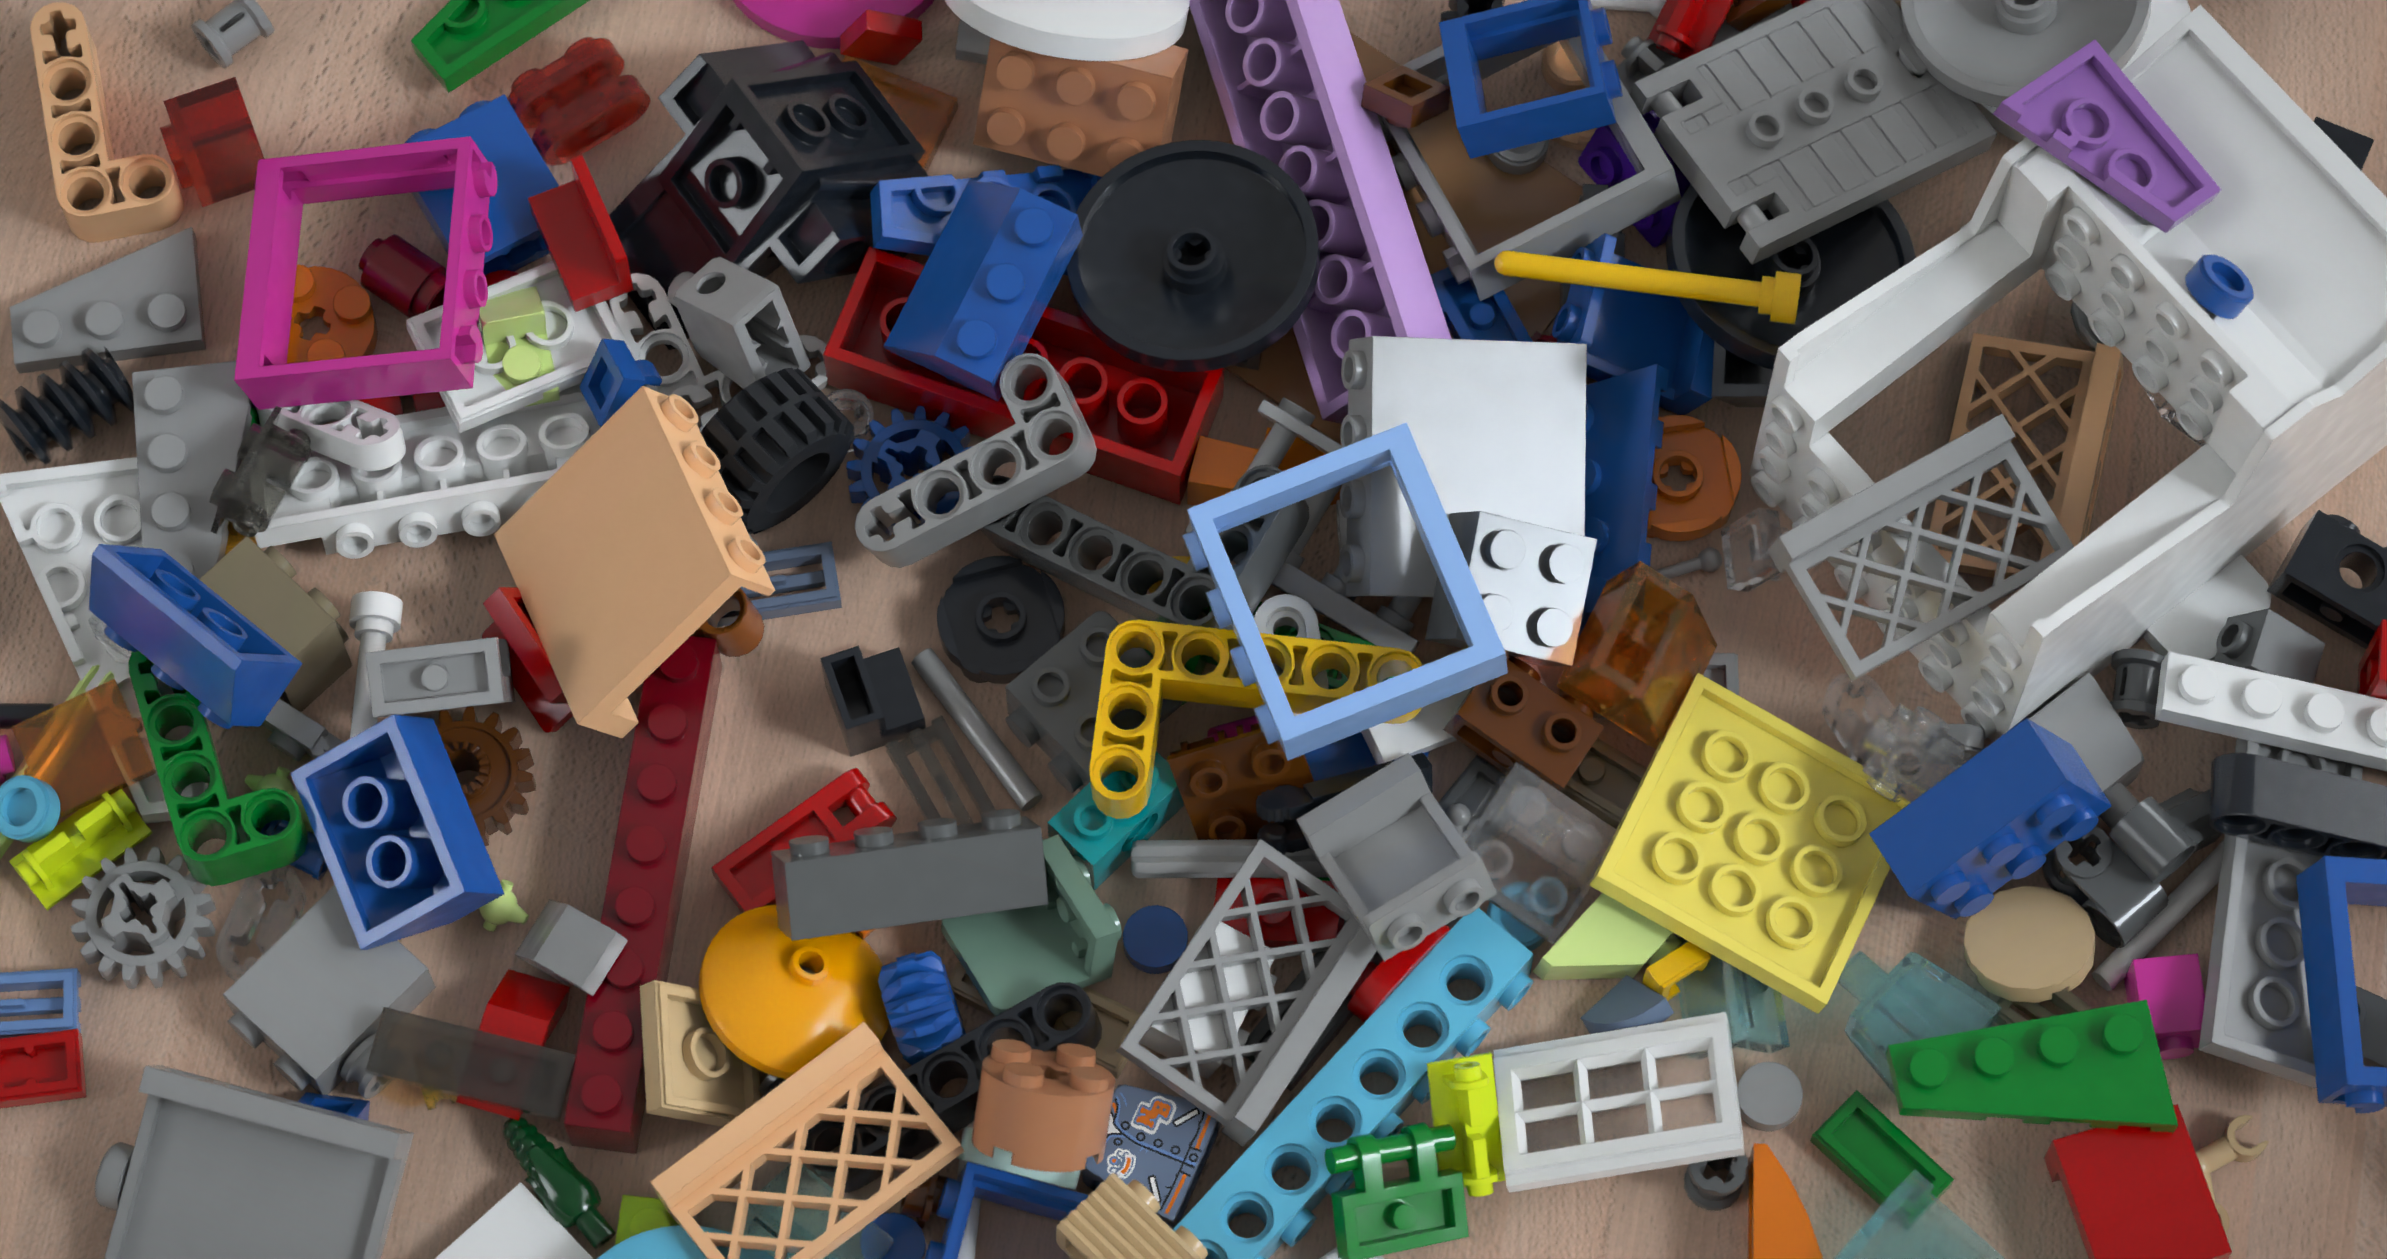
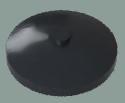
(1194, 256)
(1832, 264)

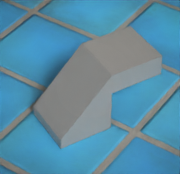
(571, 946)

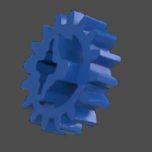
(903, 450)

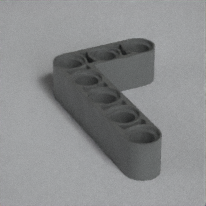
(1138, 566)

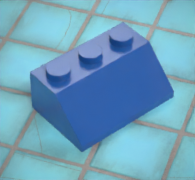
(986, 284)
(189, 634)
(396, 831)

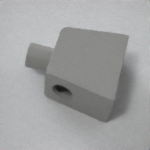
(737, 321)
(2101, 740)

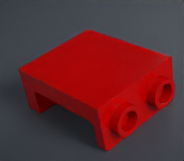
(2138, 1193)

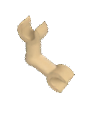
(2223, 1152)

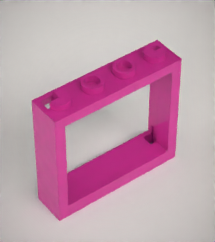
(270, 277)

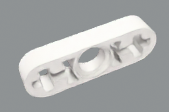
(360, 437)

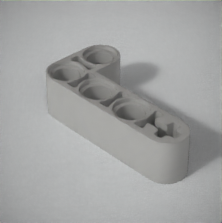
(973, 472)

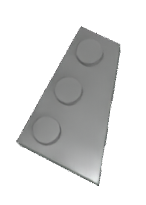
(130, 306)

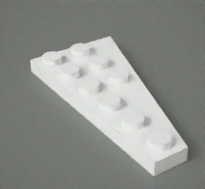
(59, 524)

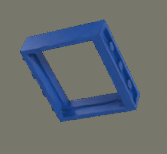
(2330, 977)

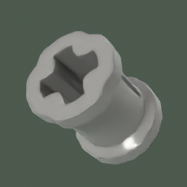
(232, 30)

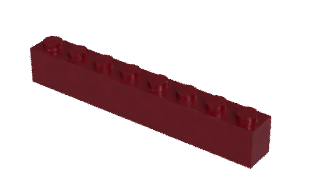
(644, 892)

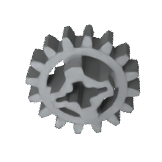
(124, 934)

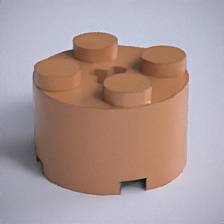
(1043, 1106)

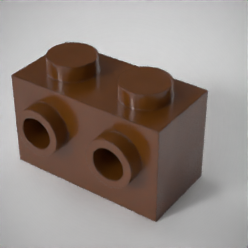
(1525, 724)

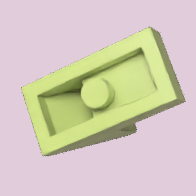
(517, 315)

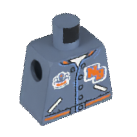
(1158, 1143)

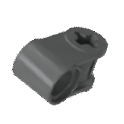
(2106, 886)

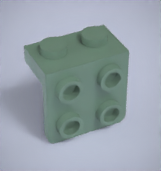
(1033, 947)

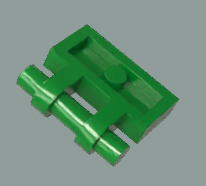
(1401, 1212)

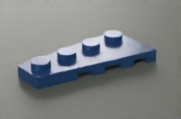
(914, 211)
(1619, 471)

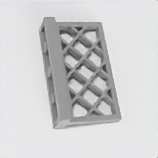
(1891, 500)
(1292, 1035)

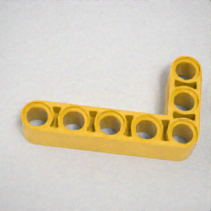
(1169, 679)

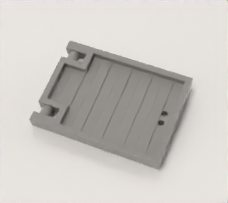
(1809, 120)

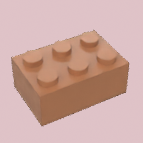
(1078, 110)

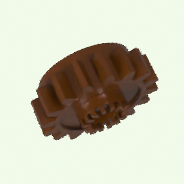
(500, 766)

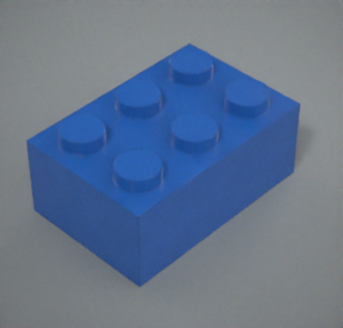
(1991, 820)

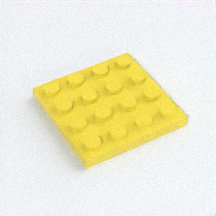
(1752, 844)

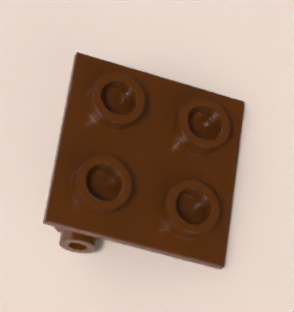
(1225, 776)

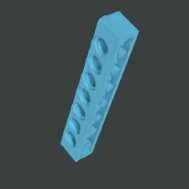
(1471, 950)

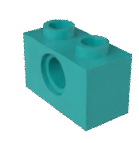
(1107, 841)

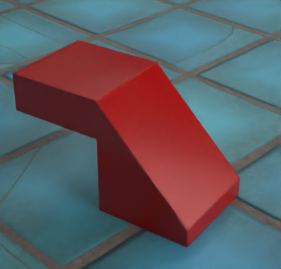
(525, 1011)

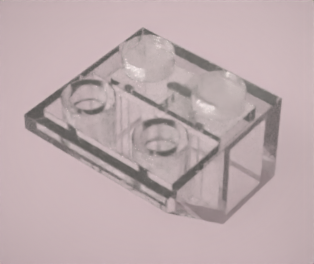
(1536, 849)

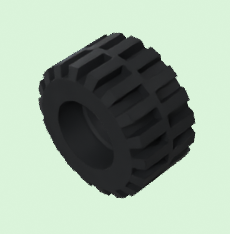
(778, 446)

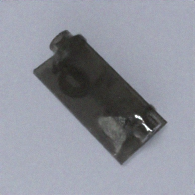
(245, 494)

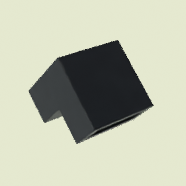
(871, 698)

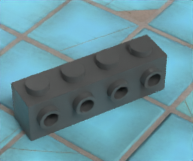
(909, 875)

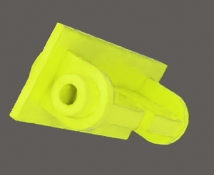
(77, 846)
(1466, 1099)

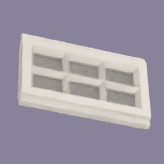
(1618, 1102)

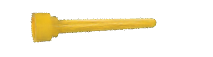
(1773, 296)

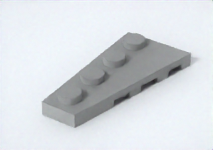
(185, 439)

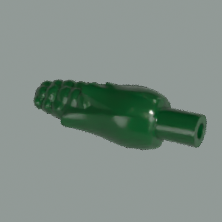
(557, 1182)

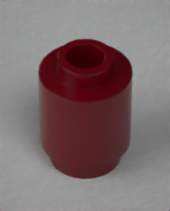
(402, 276)

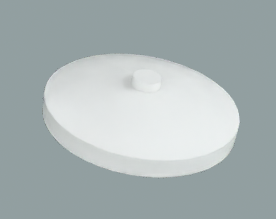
(1079, 27)

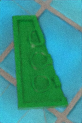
(478, 33)
(2059, 1068)

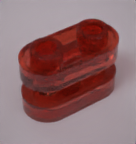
(578, 100)

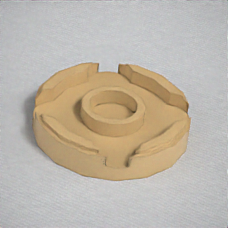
(2030, 944)

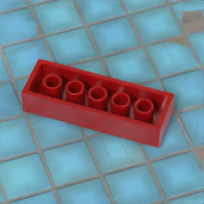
(1139, 415)

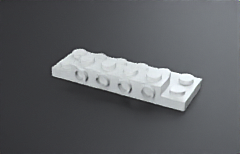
(439, 485)

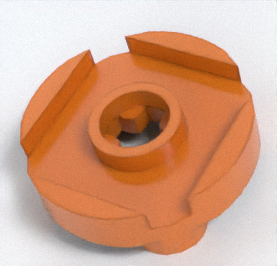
(344, 310)
(1717, 476)

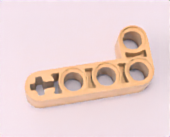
(86, 122)

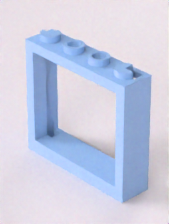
(1388, 699)

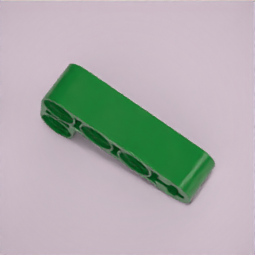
(212, 812)

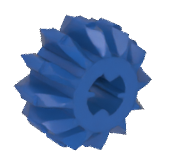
(920, 1005)

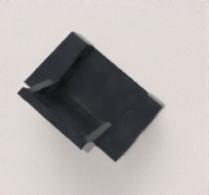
(767, 169)

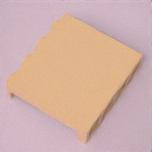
(628, 554)

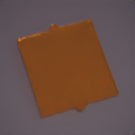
(85, 747)

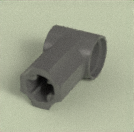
(2165, 833)

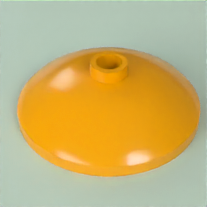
(773, 1008)

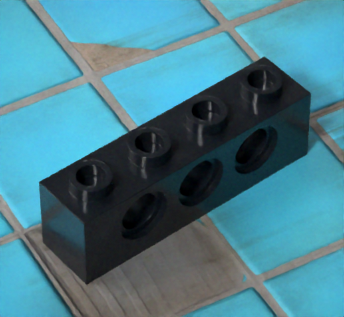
(2313, 582)

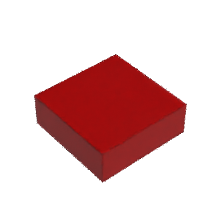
(881, 37)

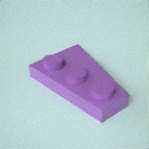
(2111, 136)

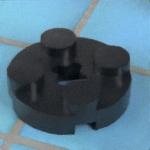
(969, 603)

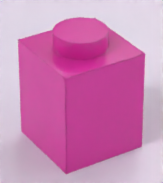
(2174, 999)

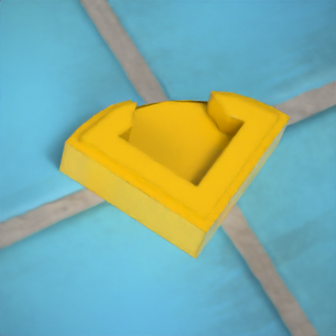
(1674, 967)

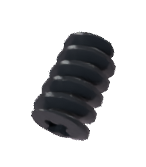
(66, 405)

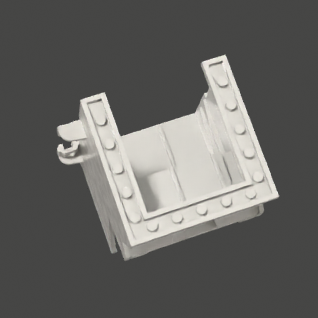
(2278, 394)

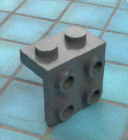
(1059, 699)

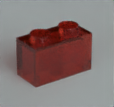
(212, 142)

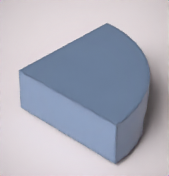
(1627, 1006)

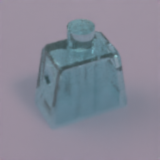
(1908, 1005)

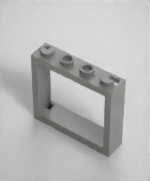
(1561, 235)

